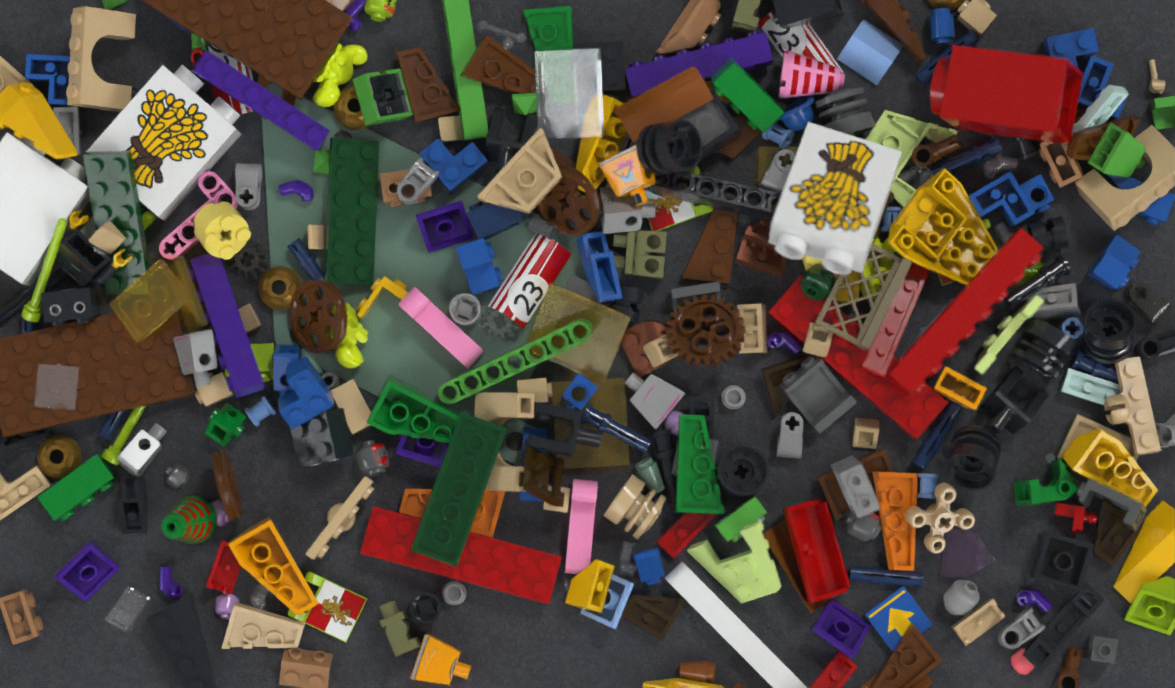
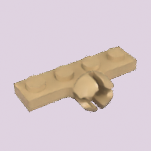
(1133, 407)
(21, 490)
(341, 518)

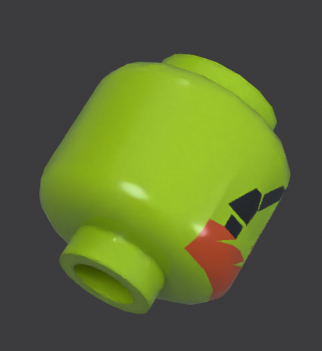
(380, 9)

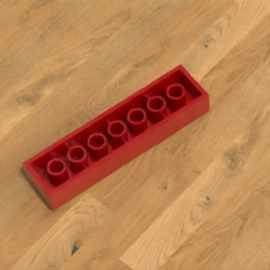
(963, 312)
(908, 412)
(483, 561)

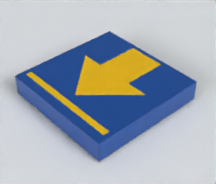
(894, 616)

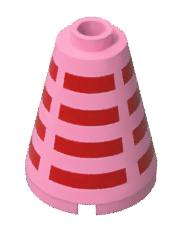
(807, 77)

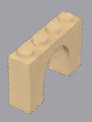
(84, 85)
(1120, 205)
(499, 409)

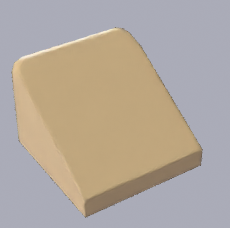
(450, 129)
(316, 237)
(107, 238)
(249, 318)
(817, 340)
(659, 351)
(865, 433)

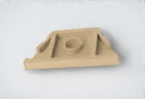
(525, 177)

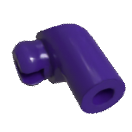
(353, 10)
(298, 187)
(784, 339)
(167, 585)
(1033, 596)

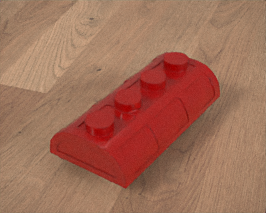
(816, 550)

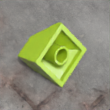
(1154, 606)

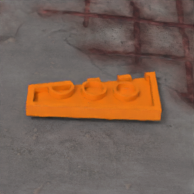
(895, 495)
(416, 500)

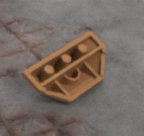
(691, 27)

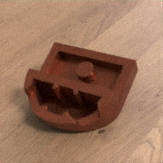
(758, 253)
(636, 338)

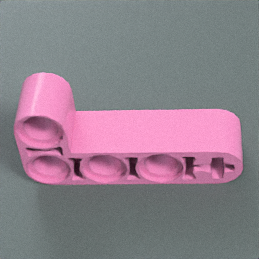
(214, 195)
(441, 327)
(581, 525)

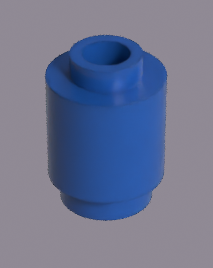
(942, 26)

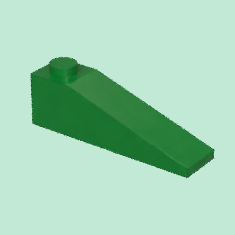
(411, 413)

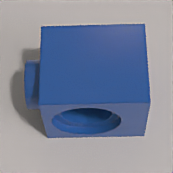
(1039, 184)
(587, 385)

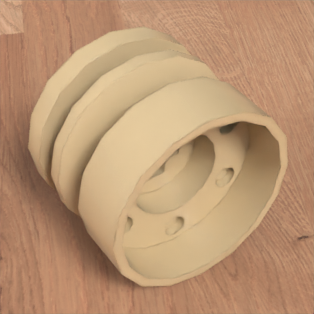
(635, 507)

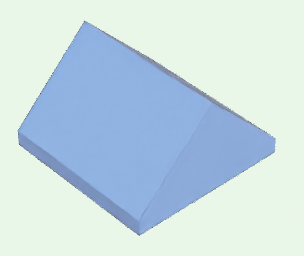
(870, 52)
(614, 603)

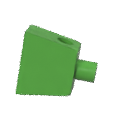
(1118, 153)

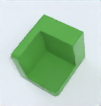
(1163, 112)

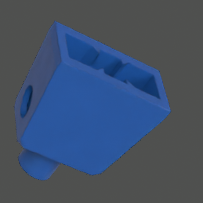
(283, 357)

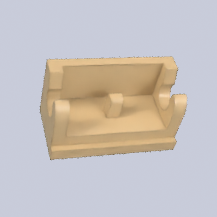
(755, 328)
(354, 405)
(978, 621)

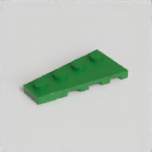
(551, 28)
(696, 476)

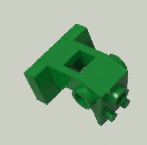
(1059, 488)

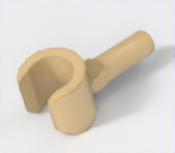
(1156, 86)

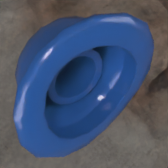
(798, 113)

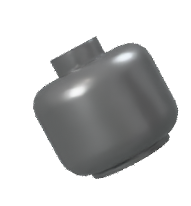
(177, 475)

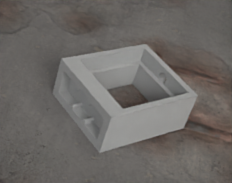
(855, 486)

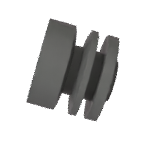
(845, 112)

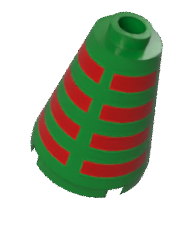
(190, 520)

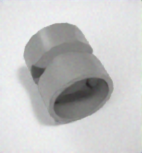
(465, 309)

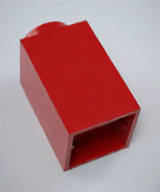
(1007, 94)

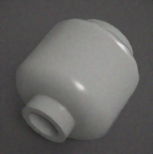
(961, 597)

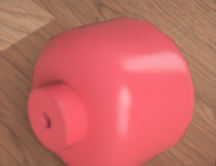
(1020, 663)

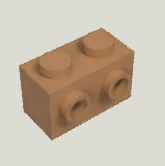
(1063, 169)
(389, 186)

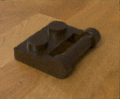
(537, 476)

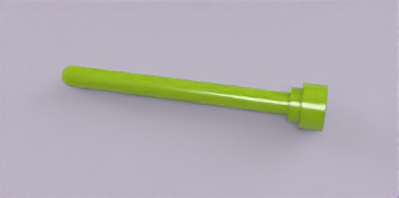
(32, 310)
(114, 451)

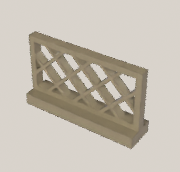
(879, 307)

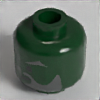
(817, 282)

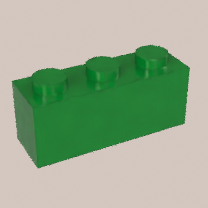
(746, 95)
(77, 488)

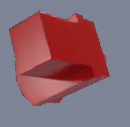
(1078, 514)

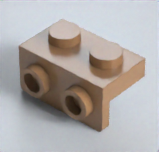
(20, 616)
(305, 668)

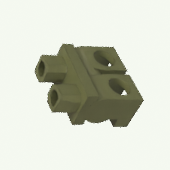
(744, 16)
(638, 253)
(397, 629)

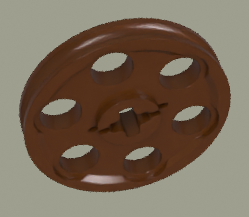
(576, 203)
(318, 316)
(227, 484)

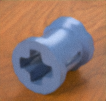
(779, 135)
(889, 216)
(1074, 323)
(260, 411)
(927, 485)

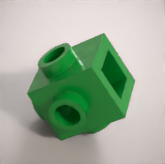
(227, 419)

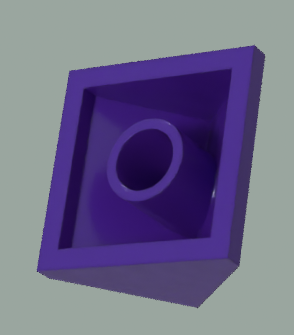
(445, 226)
(422, 450)
(87, 571)
(841, 628)

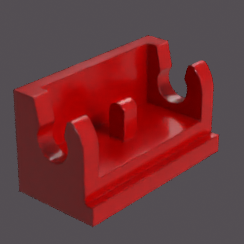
(225, 570)

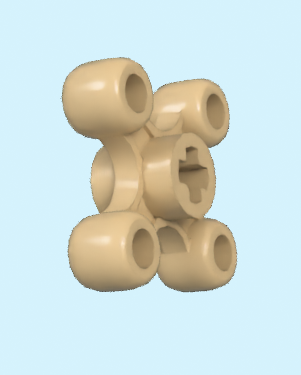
(939, 517)

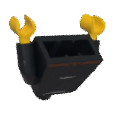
(84, 260)

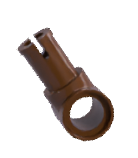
(936, 150)
(1070, 668)

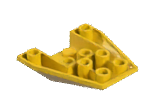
(942, 230)

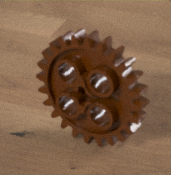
(705, 331)

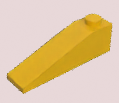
(31, 117)
(597, 149)
(1109, 463)
(1151, 552)

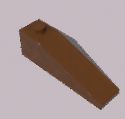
(895, 20)

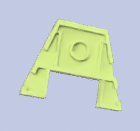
(904, 134)
(1007, 328)
(744, 574)

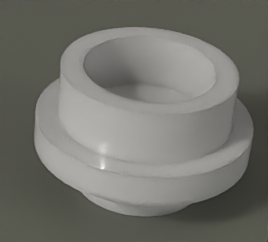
(733, 397)
(454, 593)

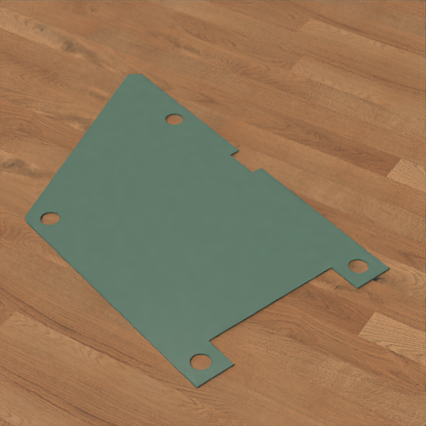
(395, 340)

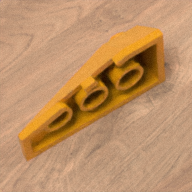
(270, 562)

